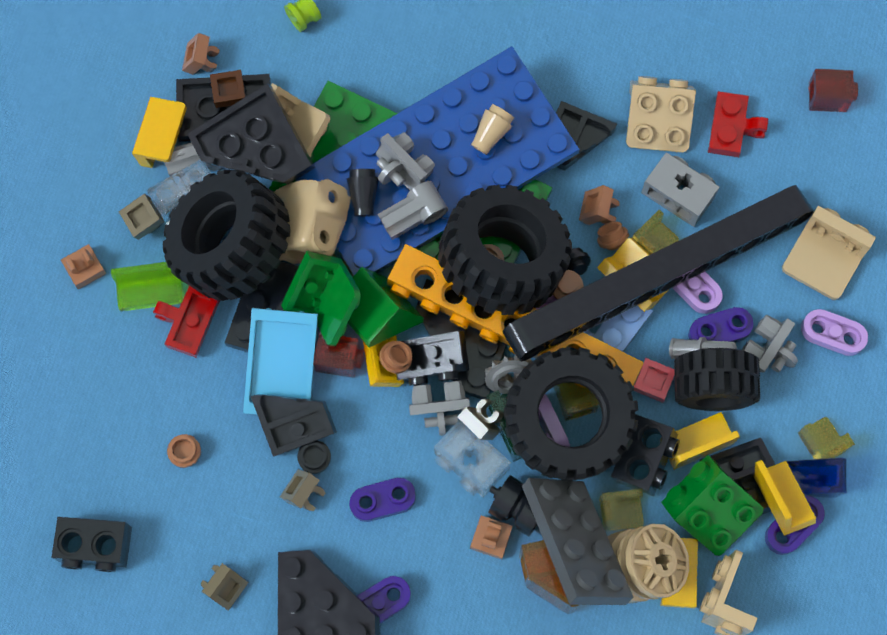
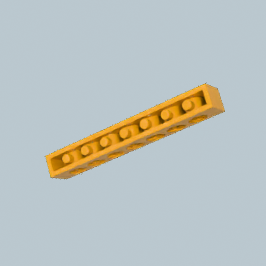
(414, 263)

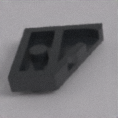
(585, 129)
(292, 421)

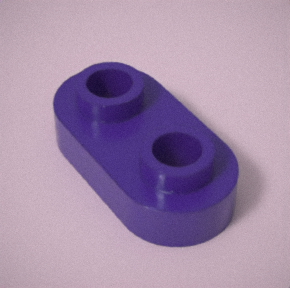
(722, 327)
(383, 501)
(796, 538)
(377, 598)

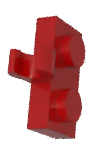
(731, 124)
(189, 321)

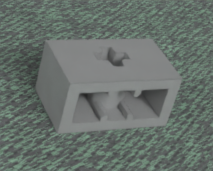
(691, 201)

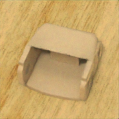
(313, 218)

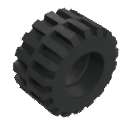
(717, 379)

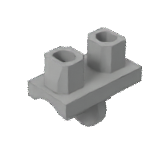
(399, 165)
(775, 333)
(423, 404)

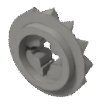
(498, 377)

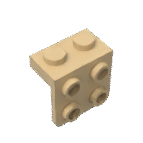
(660, 114)
(307, 120)
(827, 253)
(716, 613)

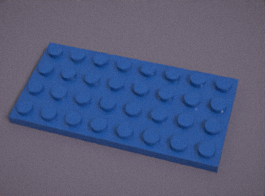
(443, 130)

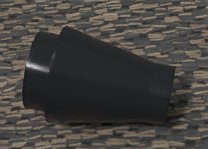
(362, 189)

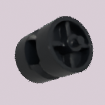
(512, 502)

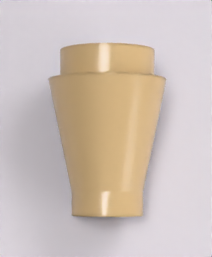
(492, 128)

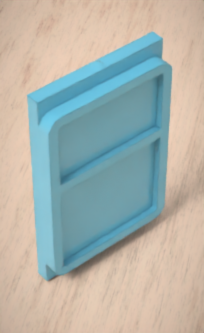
(280, 355)

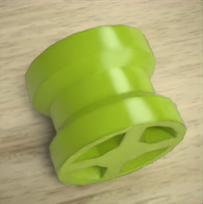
(302, 13)

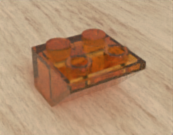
(542, 577)

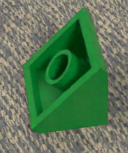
(380, 311)

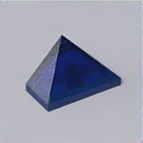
(820, 476)

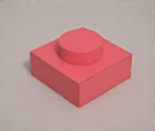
(654, 380)

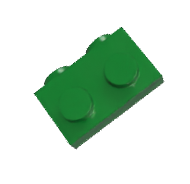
(326, 289)
(712, 506)

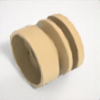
(651, 561)

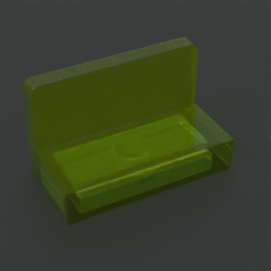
(146, 285)

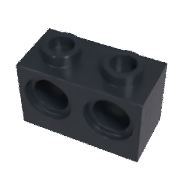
(639, 455)
(93, 536)

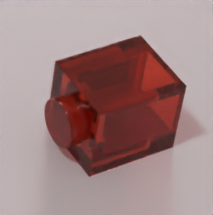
(832, 90)
(338, 359)

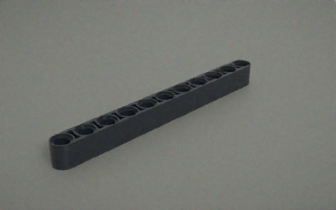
(656, 273)

